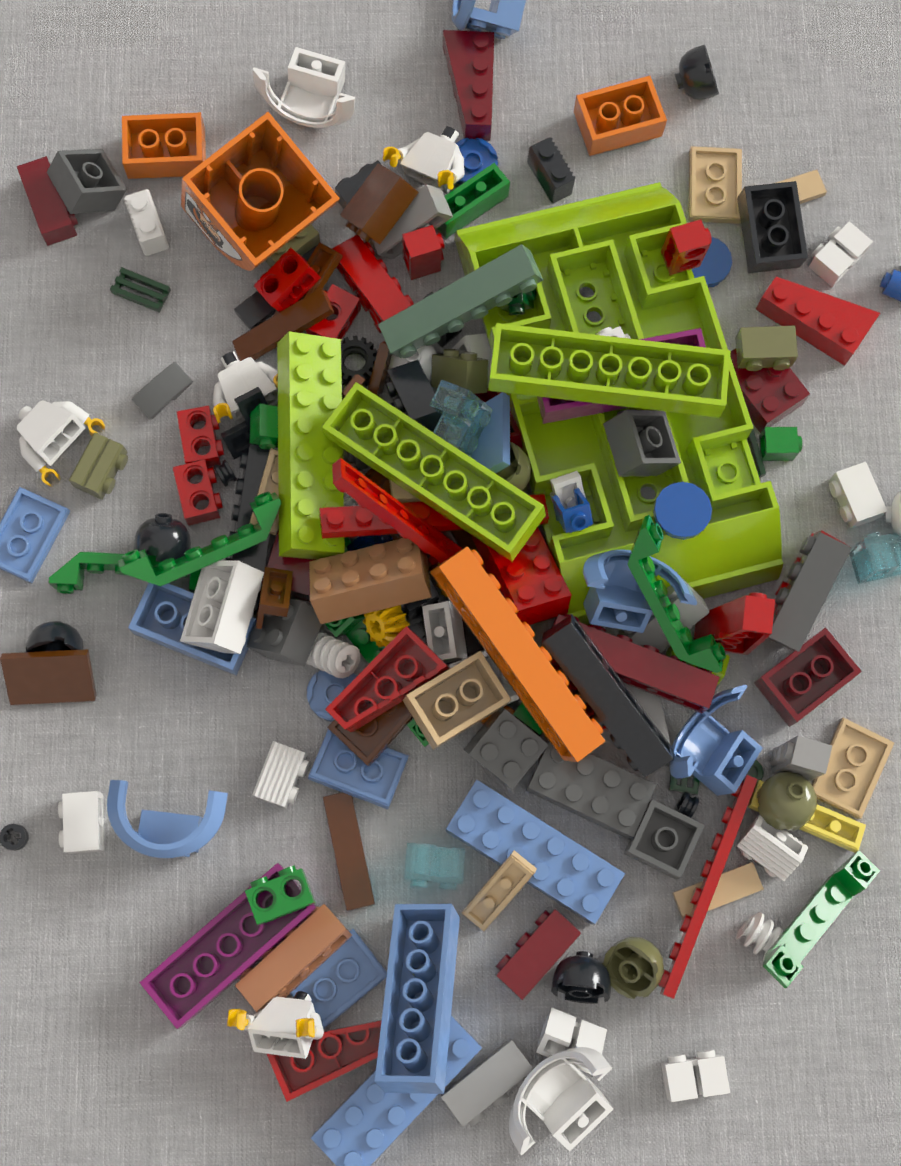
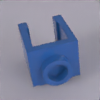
(575, 517)

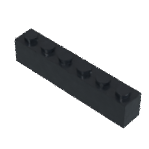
(253, 464)
(607, 696)

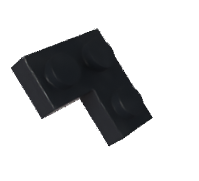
(238, 437)

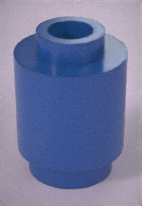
(892, 284)

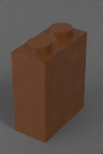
(378, 204)

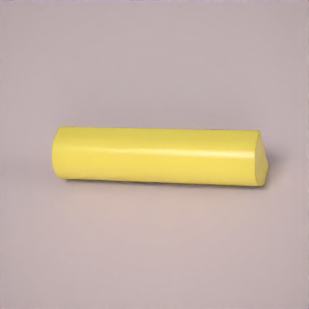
(826, 825)

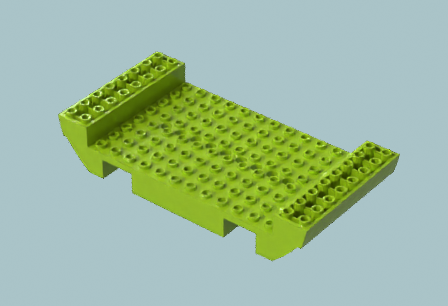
(616, 251)

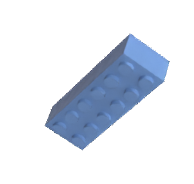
(564, 868)
(418, 999)
(374, 1119)

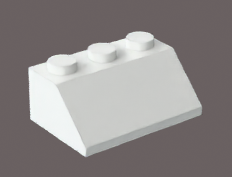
(222, 606)

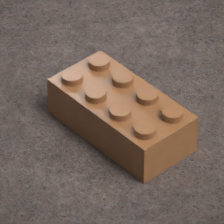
(368, 580)

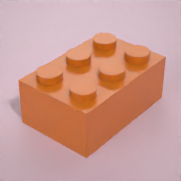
(619, 115)
(162, 144)

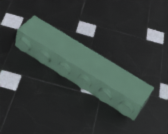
(461, 302)

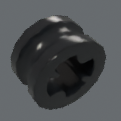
(225, 473)
(687, 805)
(10, 845)

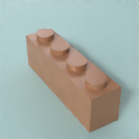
(294, 959)

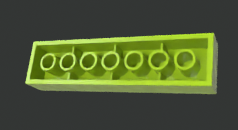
(609, 370)
(306, 399)
(434, 471)

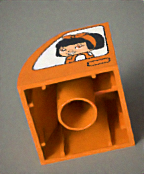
(255, 194)

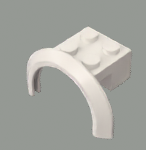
(310, 92)
(561, 1098)

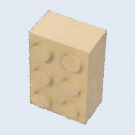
(456, 700)

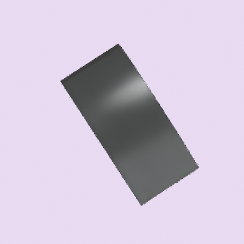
(162, 389)

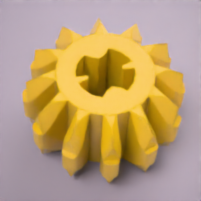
(385, 624)

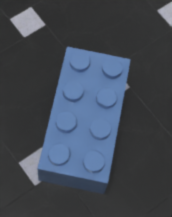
(162, 620)

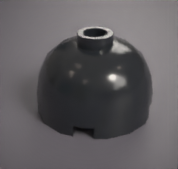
(696, 74)
(163, 537)
(54, 637)
(582, 979)

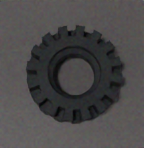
(362, 348)

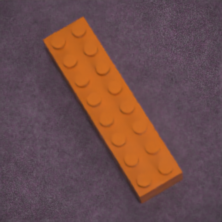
(518, 655)

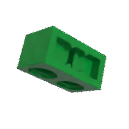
(282, 903)

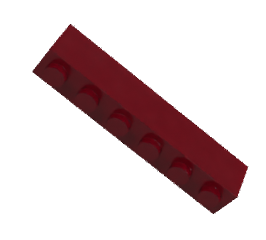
(653, 671)

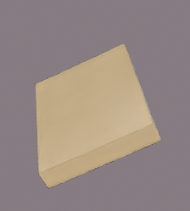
(714, 184)
(852, 768)

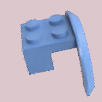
(502, 18)
(615, 595)
(713, 752)
(164, 832)

